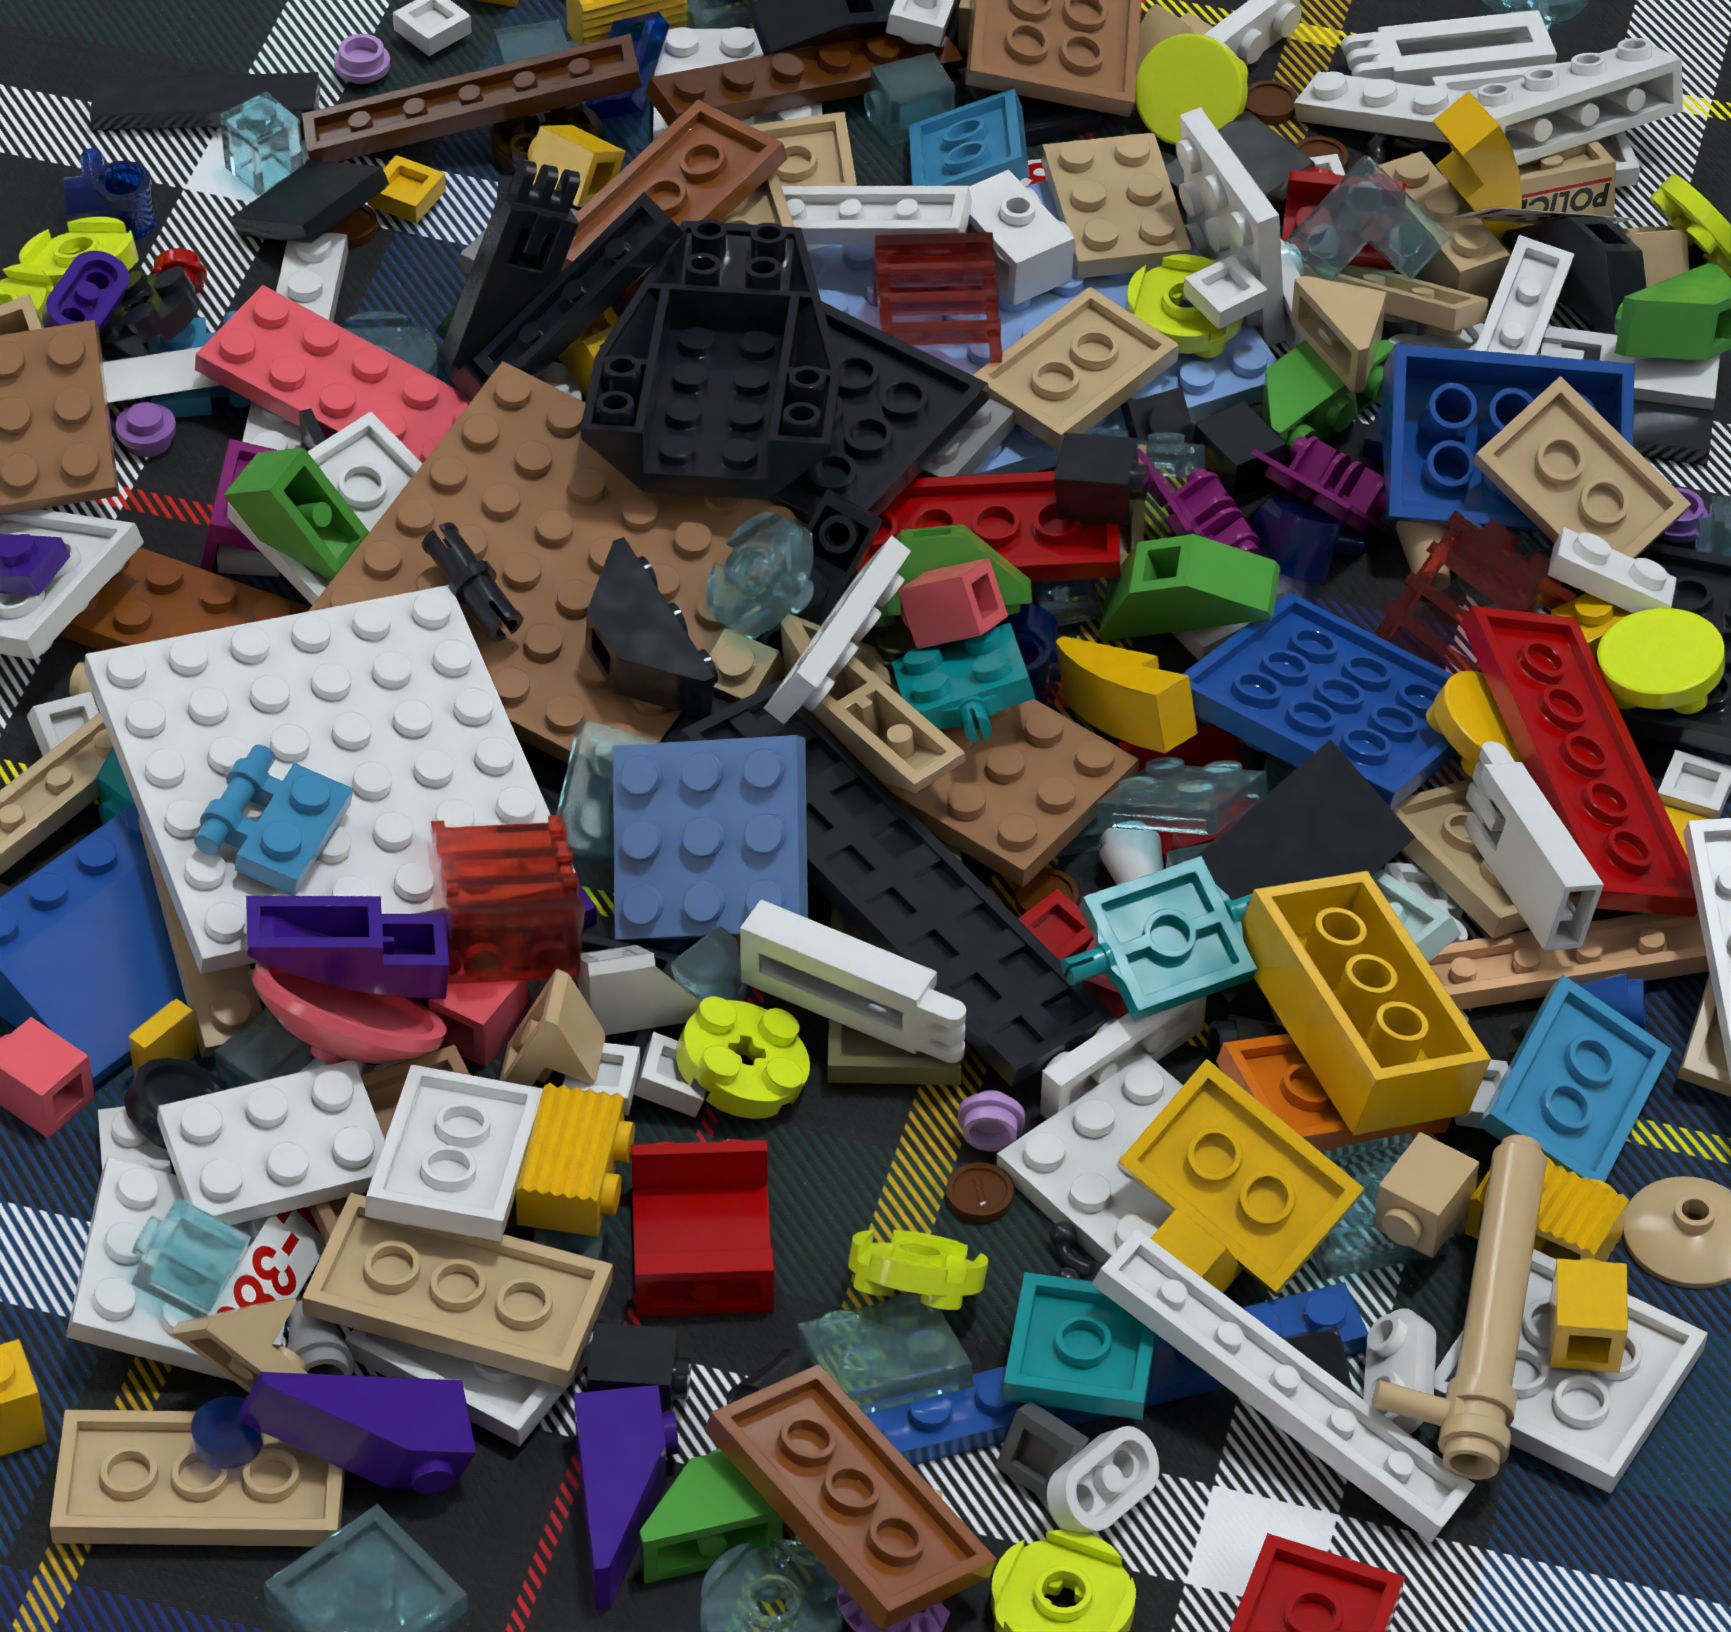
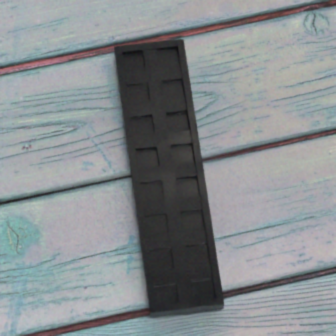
(922, 900)

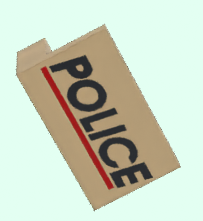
(1570, 182)

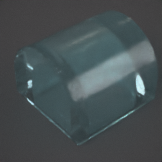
(711, 967)

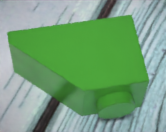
(297, 510)
(704, 1517)

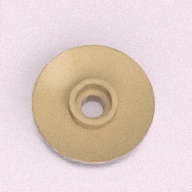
(1671, 1244)

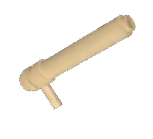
(1481, 1395)

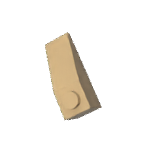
(885, 730)

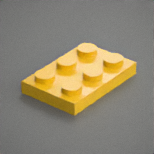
(1242, 1176)

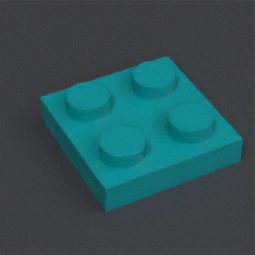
(1077, 1350)

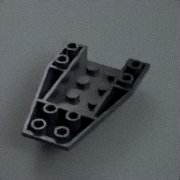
(718, 368)

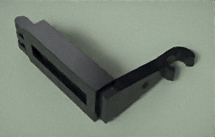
(513, 265)

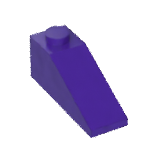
(376, 1427)
(622, 1475)

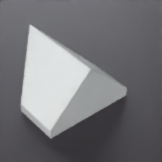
(631, 991)

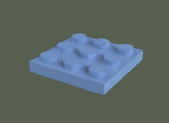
(707, 834)

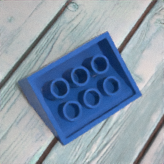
(1453, 402)
(89, 945)

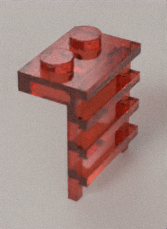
(938, 278)
(1487, 562)
(509, 901)

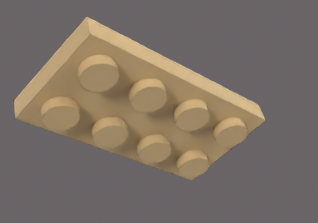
(460, 1294)
(142, 1483)

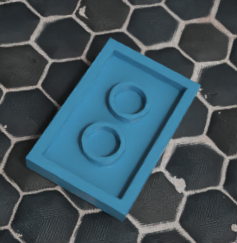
(970, 143)
(1577, 1081)

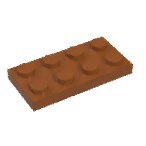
(691, 171)
(169, 599)
(850, 1496)

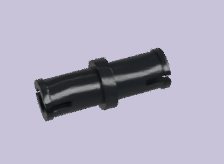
(472, 582)

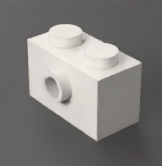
(1029, 243)

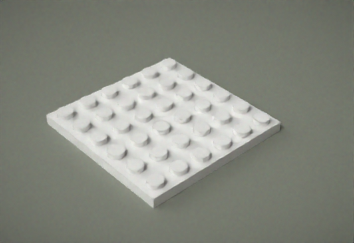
(355, 691)

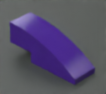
(350, 944)

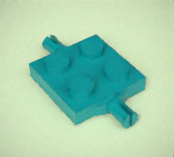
(965, 680)
(1164, 939)

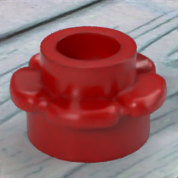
(187, 260)

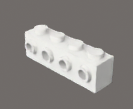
(1585, 98)

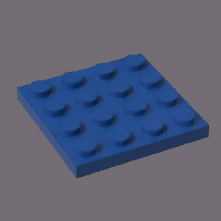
(1320, 678)

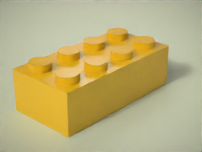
(1362, 1003)

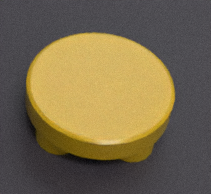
(1469, 717)

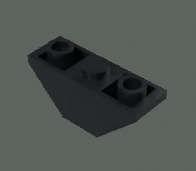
(811, 23)
(1602, 269)
(840, 545)
(643, 640)

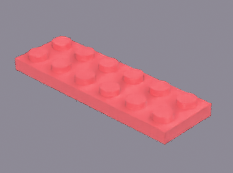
(302, 361)

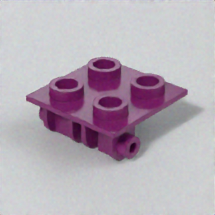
(1331, 482)
(1202, 508)

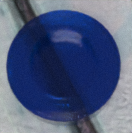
(221, 1437)

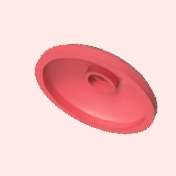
(348, 1022)

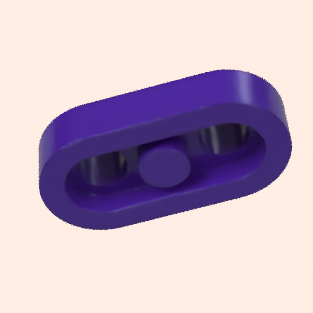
(87, 291)

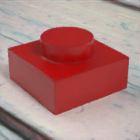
(1059, 925)

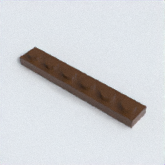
(790, 77)
(472, 100)

